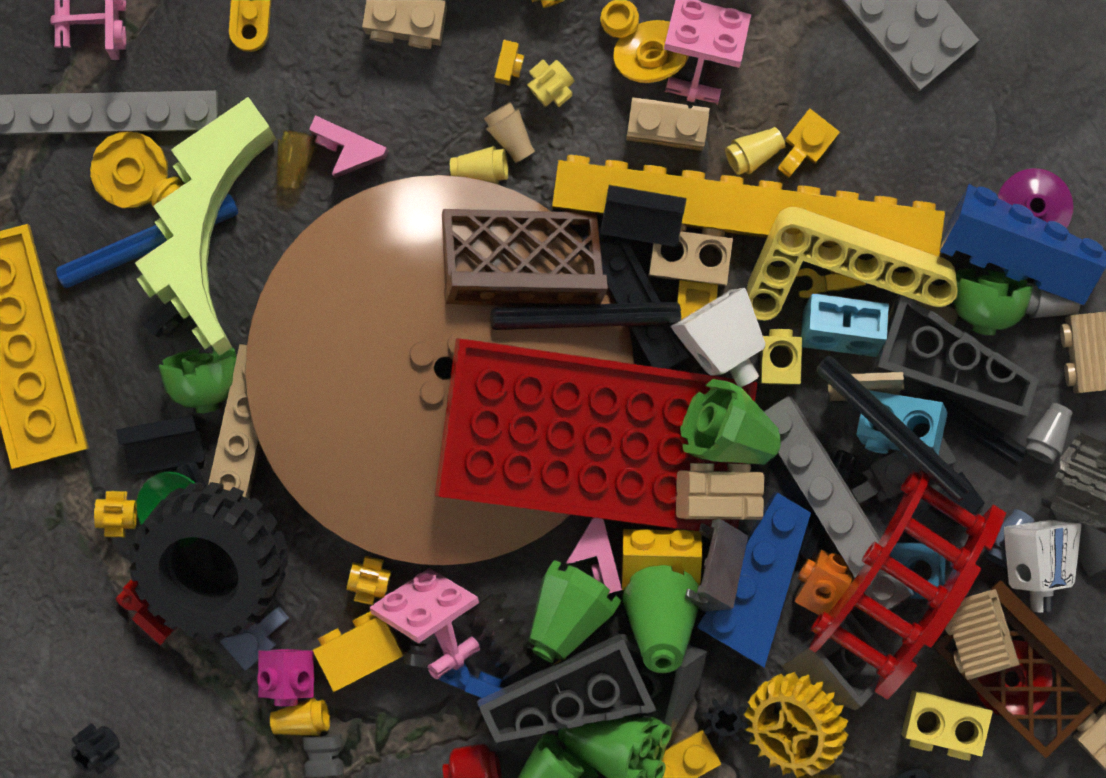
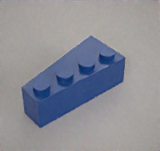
(1023, 245)
(763, 581)

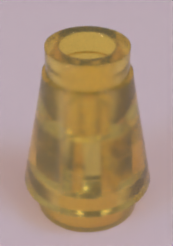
(293, 157)

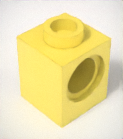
(792, 372)

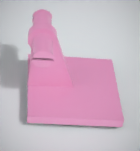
(114, 30)
(708, 34)
(427, 608)

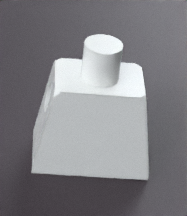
(724, 336)

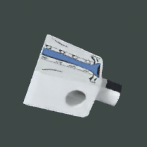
(1042, 559)

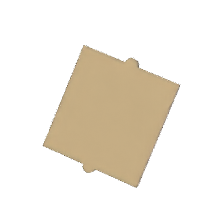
(879, 382)

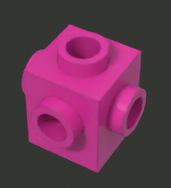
(285, 675)

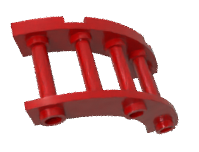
(942, 599)

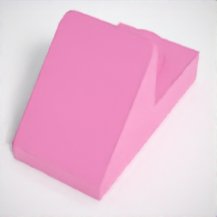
(356, 150)
(596, 543)

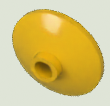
(643, 55)

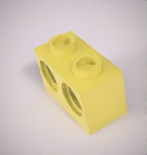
(948, 716)

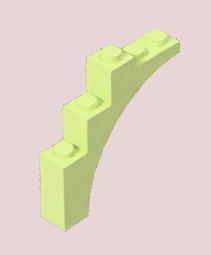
(208, 167)

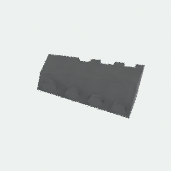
(952, 362)
(573, 692)

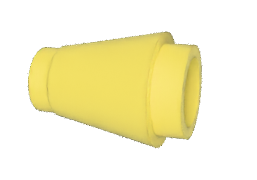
(753, 150)
(483, 165)

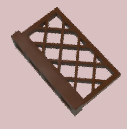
(516, 287)
(1055, 654)

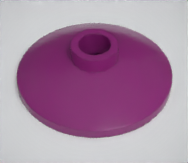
(1040, 185)

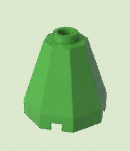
(729, 427)
(568, 611)

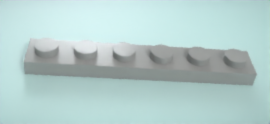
(107, 112)
(831, 498)

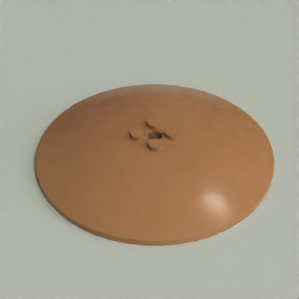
(349, 377)

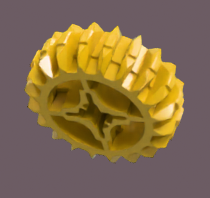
(803, 714)

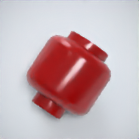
(473, 762)

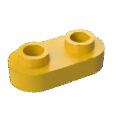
(249, 13)

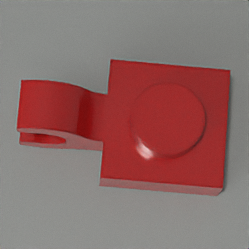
(144, 618)

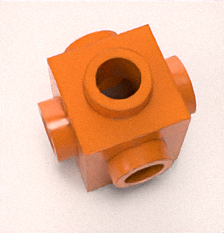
(823, 582)

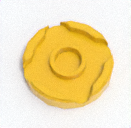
(128, 169)

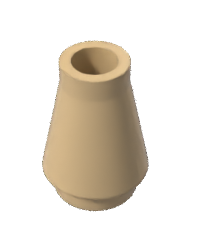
(510, 132)

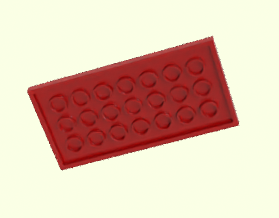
(568, 434)

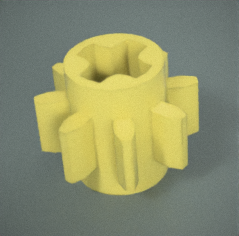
(551, 83)

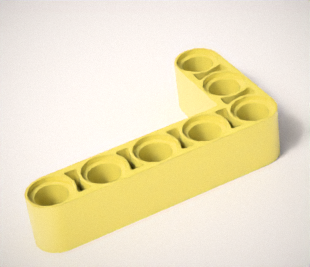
(844, 260)

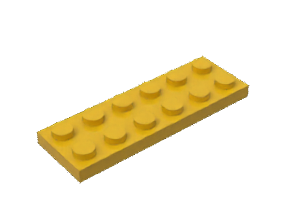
(36, 390)

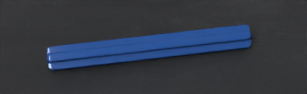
(125, 250)

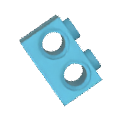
(844, 325)
(911, 412)

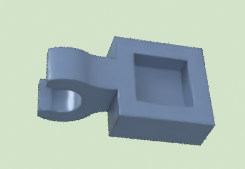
(246, 644)

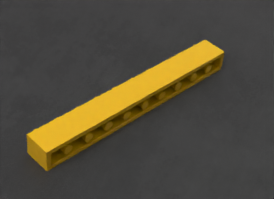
(745, 208)

